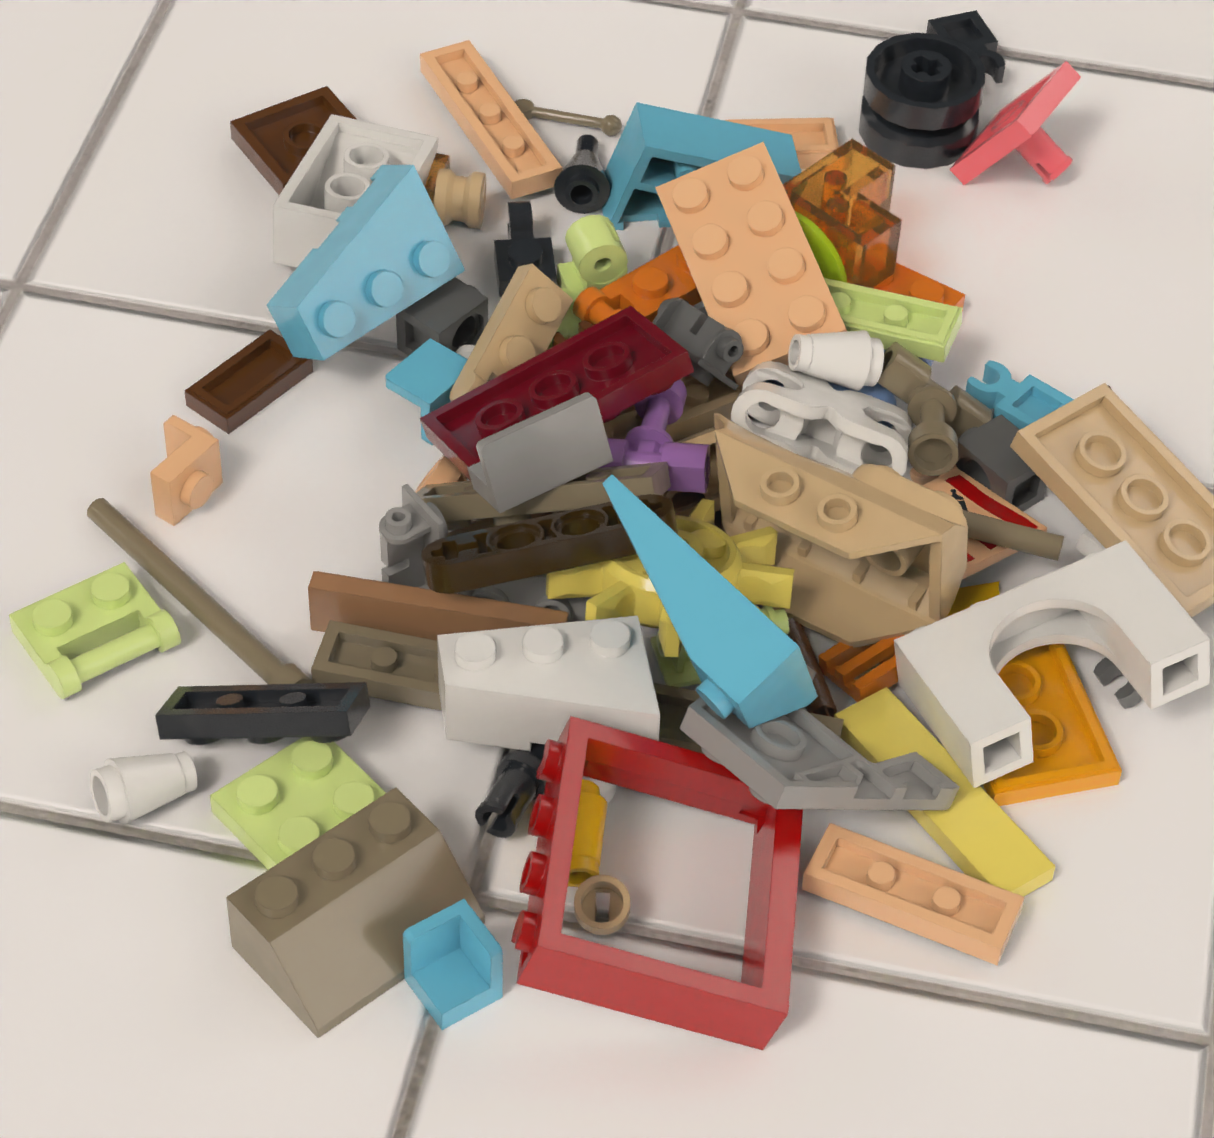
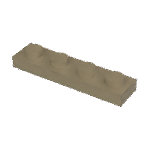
(462, 503)

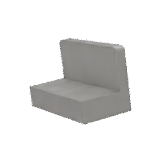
(541, 453)

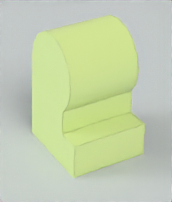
(595, 254)

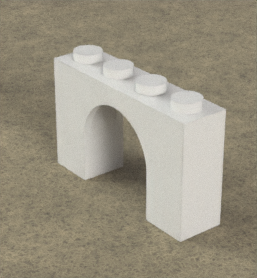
(1097, 602)

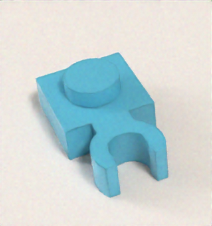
(1016, 401)

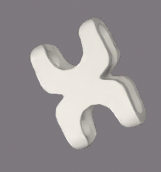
(821, 421)

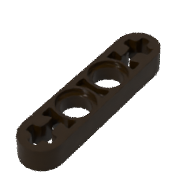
(533, 546)

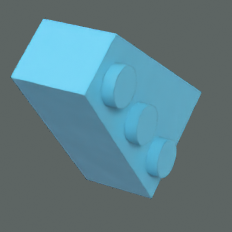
(368, 268)

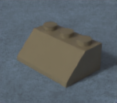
(335, 912)

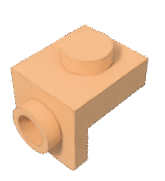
(188, 472)

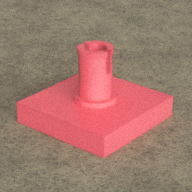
(1020, 128)

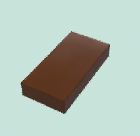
(247, 382)

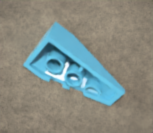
(733, 646)

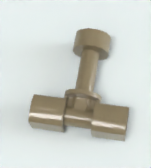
(937, 413)

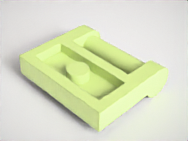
(89, 617)

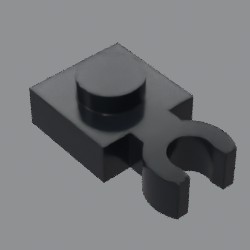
(976, 35)

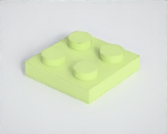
(293, 799)

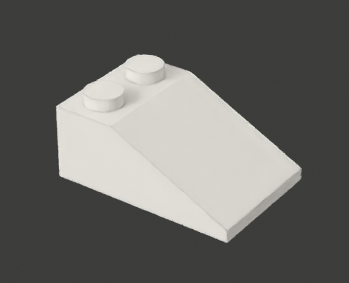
(336, 176)

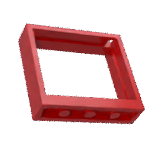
(634, 983)

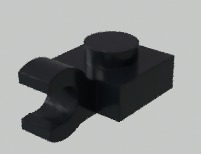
(521, 247)

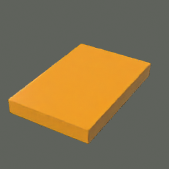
(1066, 733)

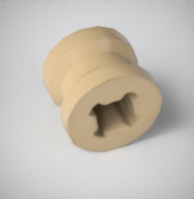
(460, 197)

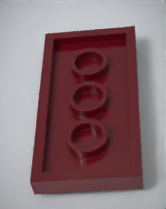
(612, 360)

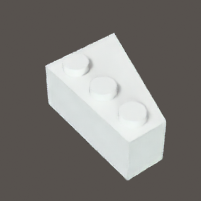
(530, 679)

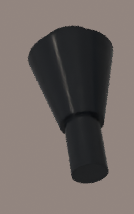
(582, 182)

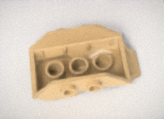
(864, 545)

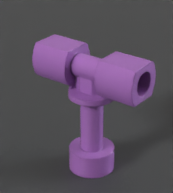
(651, 443)

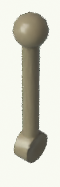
(610, 125)

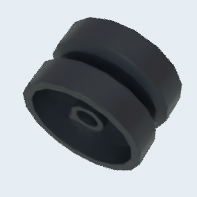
(921, 100)

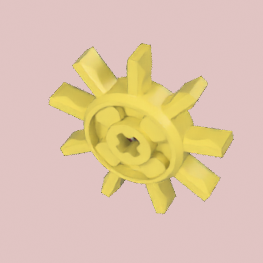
(624, 589)

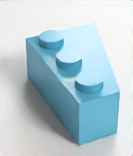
(671, 143)

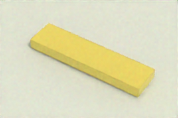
(975, 828)

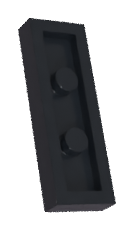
(263, 712)

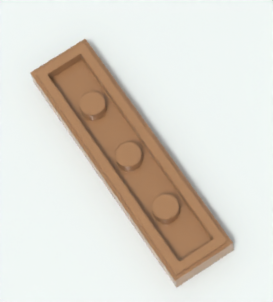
(414, 609)

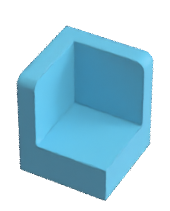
(426, 377)
(453, 964)

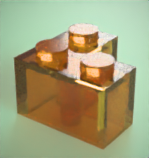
(851, 203)

